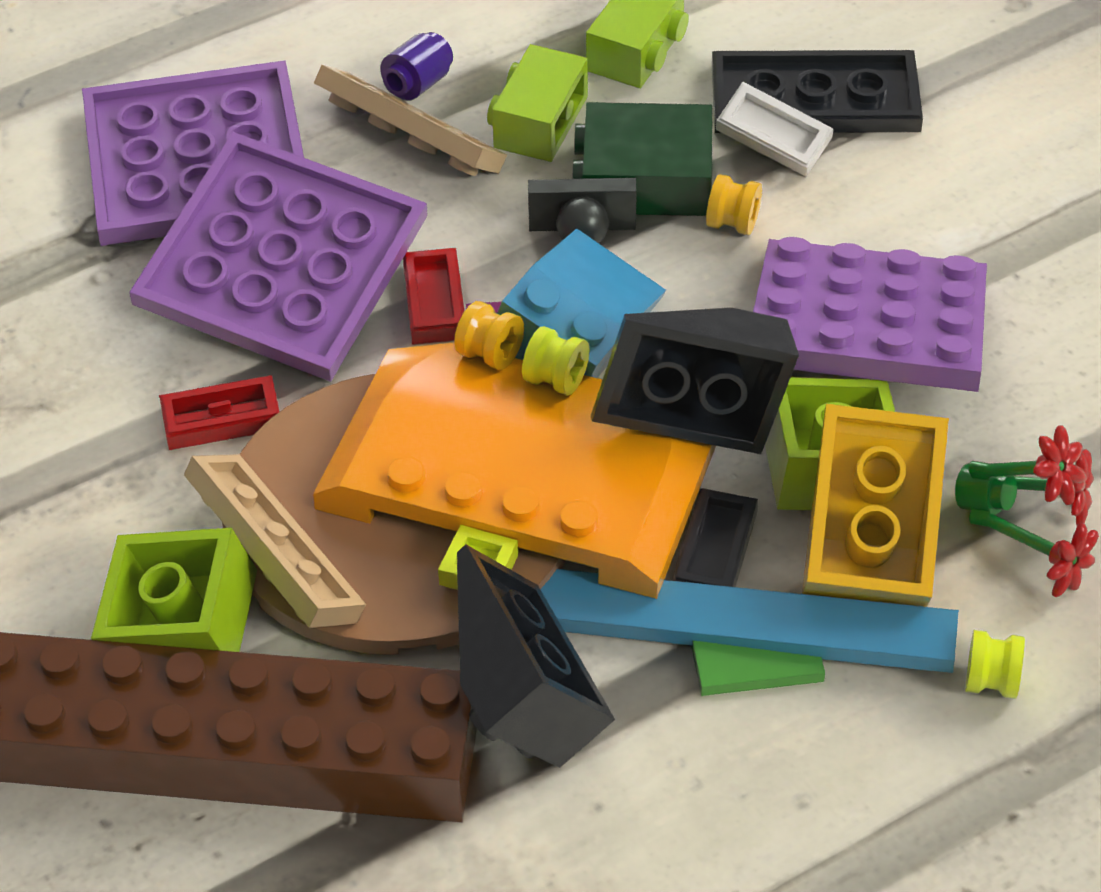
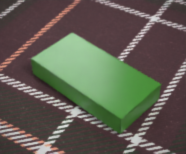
(739, 669)

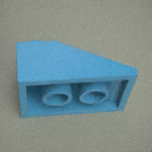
(581, 294)

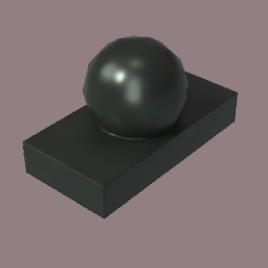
(582, 205)

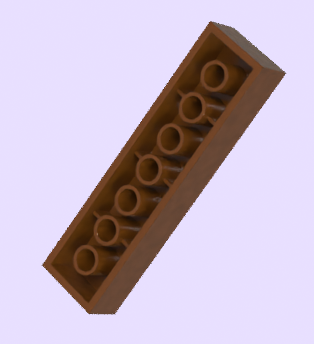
(234, 727)

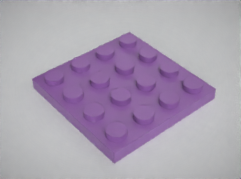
(163, 133)
(280, 255)
(878, 311)

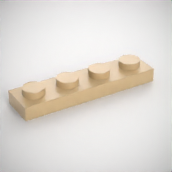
(424, 129)
(275, 541)

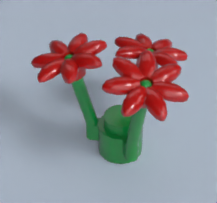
(994, 486)

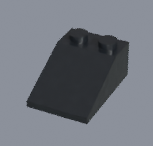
(698, 376)
(521, 665)

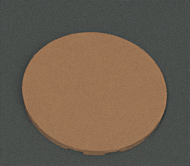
(385, 562)

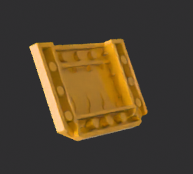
(515, 459)

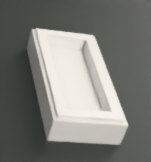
(774, 129)

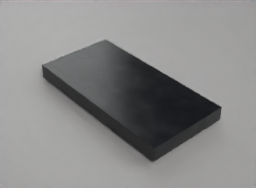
(837, 87)

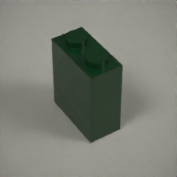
(656, 144)

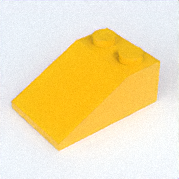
(876, 506)

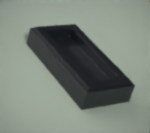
(716, 539)

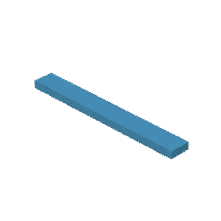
(759, 620)

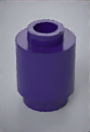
(416, 65)

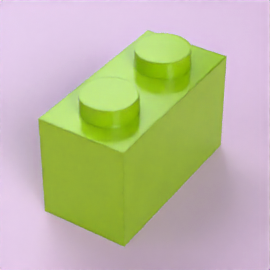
(634, 38)
(539, 102)

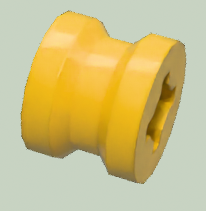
(734, 204)
(489, 335)

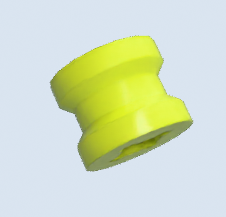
(555, 360)
(995, 664)

